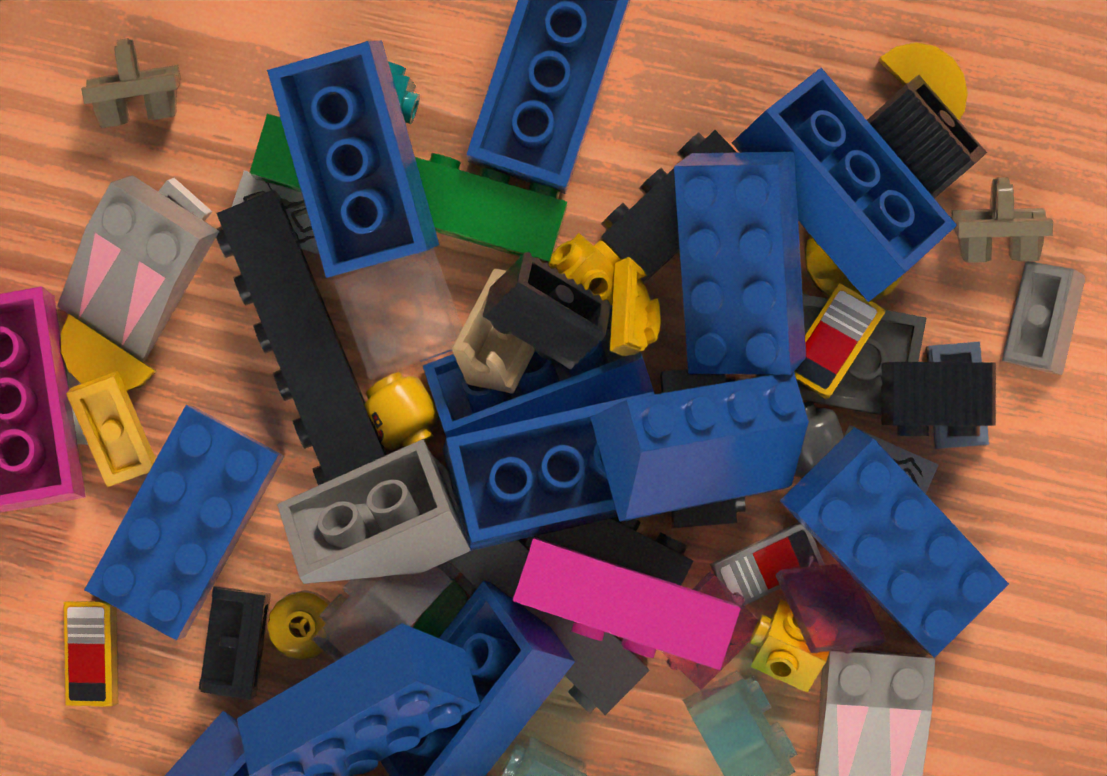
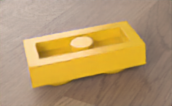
(112, 428)

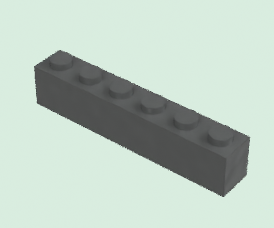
(601, 668)

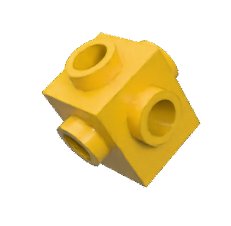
(587, 265)
(783, 650)

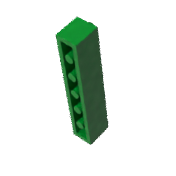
(461, 204)

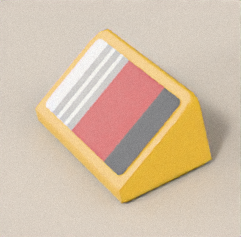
(836, 339)
(90, 653)

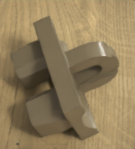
(109, 92)
(1023, 226)

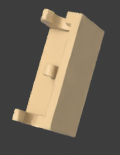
(487, 355)

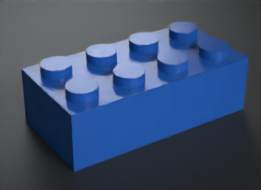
(546, 88)
(353, 157)
(849, 185)
(740, 262)
(530, 477)
(184, 522)
(894, 541)
(360, 708)

